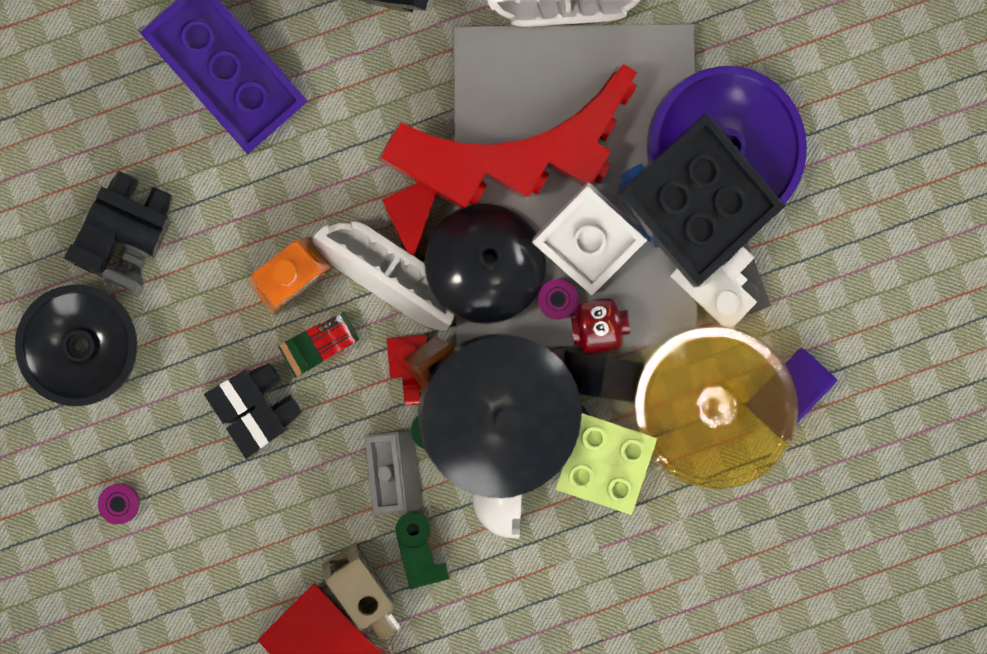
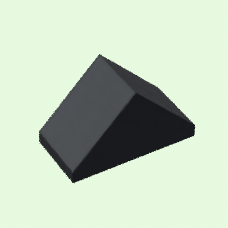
(604, 376)

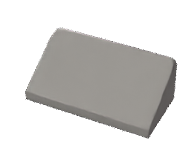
(393, 472)

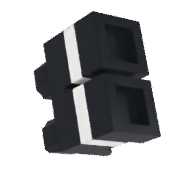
(260, 425)

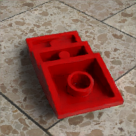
(316, 627)

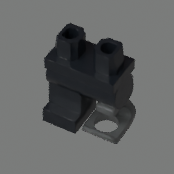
(122, 220)

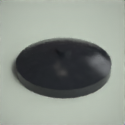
(499, 415)

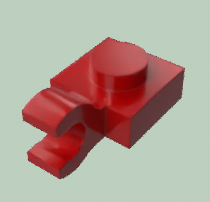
(397, 350)

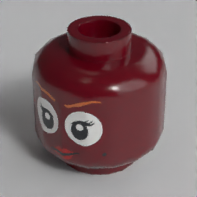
(599, 325)

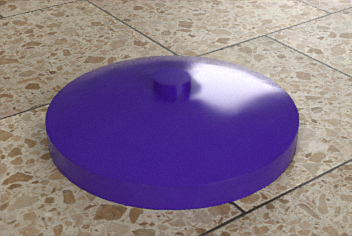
(751, 114)

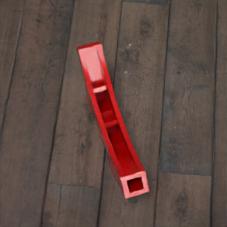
(570, 148)

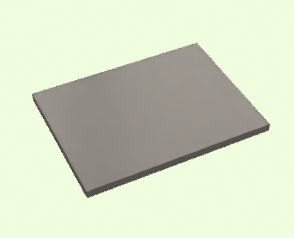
(531, 80)

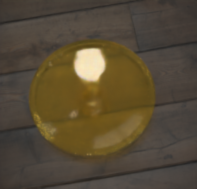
(717, 407)

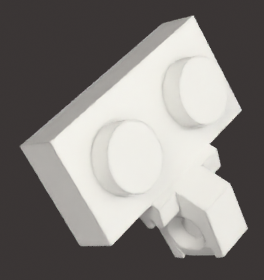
(722, 291)

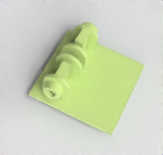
(607, 464)

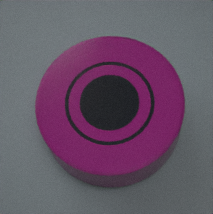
(557, 299)
(118, 503)

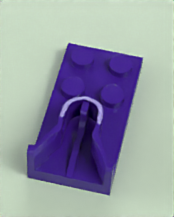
(224, 68)

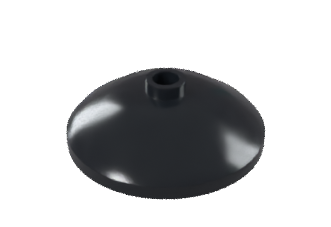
(468, 284)
(48, 339)

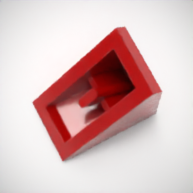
(409, 214)

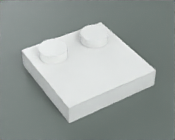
(590, 238)

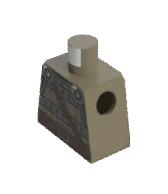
(351, 579)

